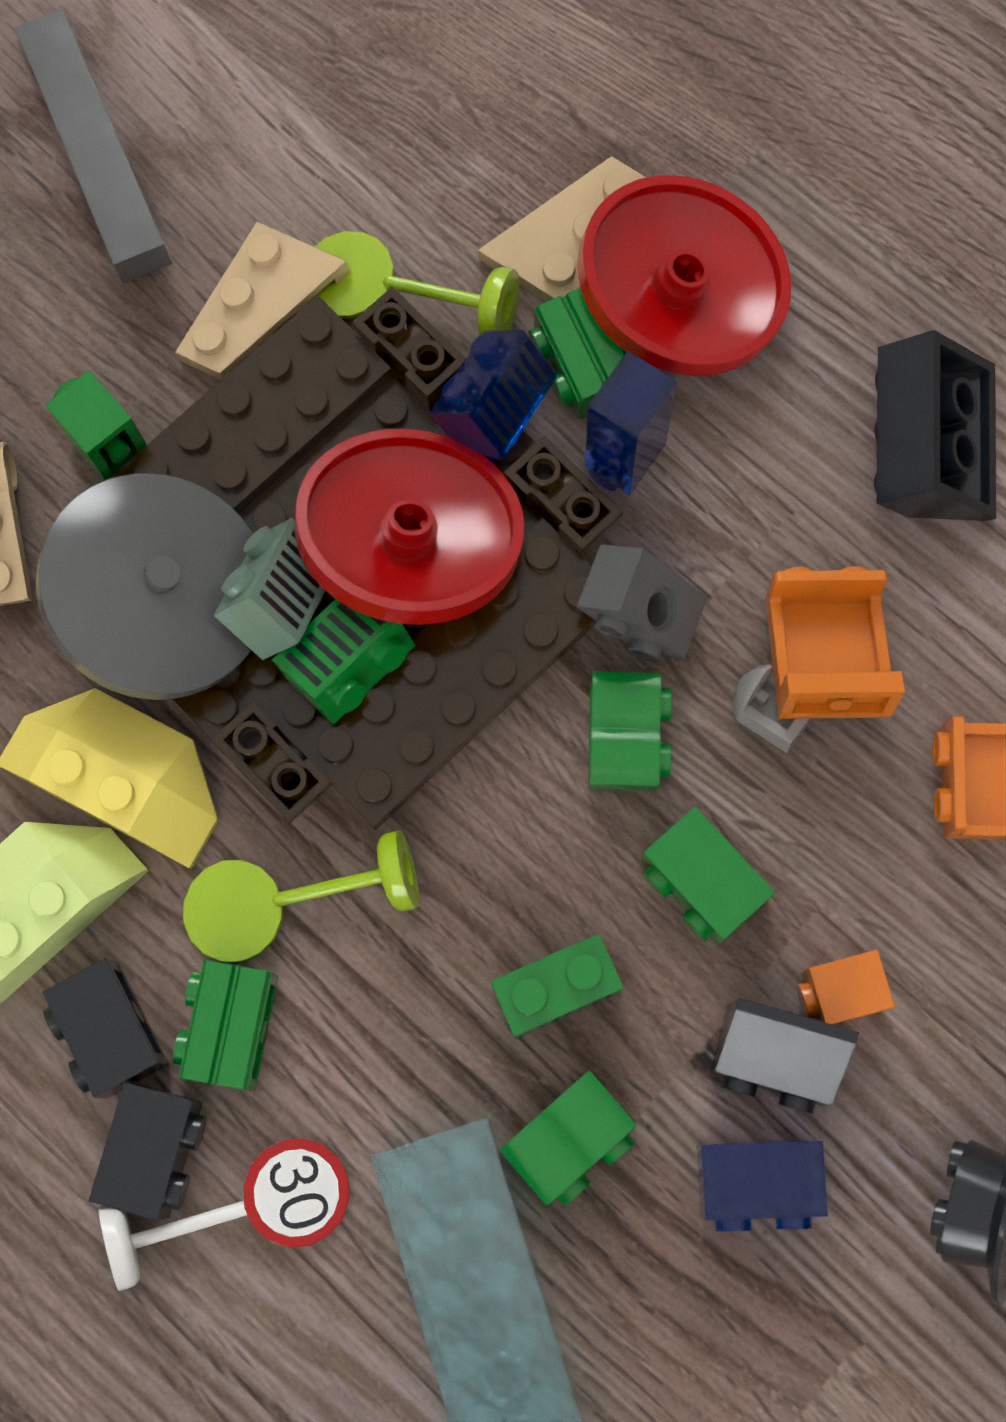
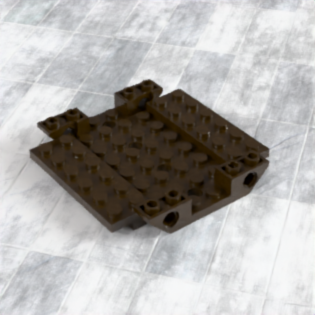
(253, 448)

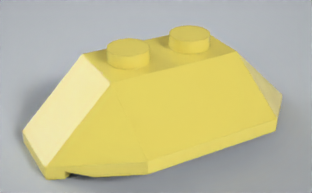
(118, 771)

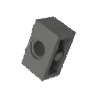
(641, 602)

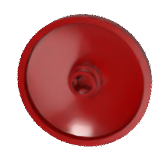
(684, 275)
(408, 526)

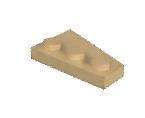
(547, 240)
(255, 297)

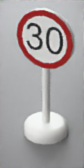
(291, 1196)

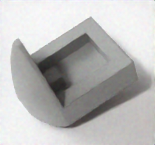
(757, 709)

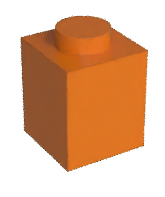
(845, 989)

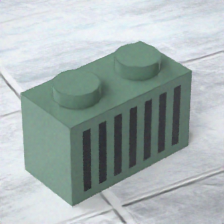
(271, 593)

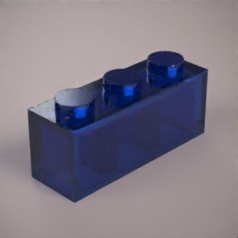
(628, 424)

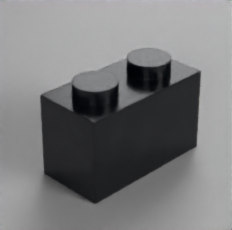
(103, 1029)
(148, 1152)

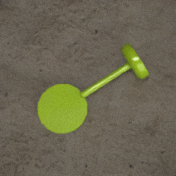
(374, 275)
(238, 908)

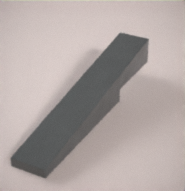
(93, 147)

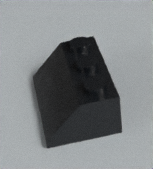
(935, 430)

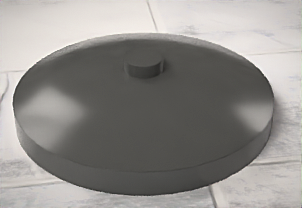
(136, 585)

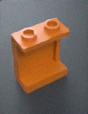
(830, 644)
(972, 779)

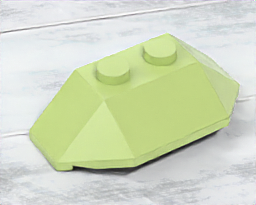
(53, 888)

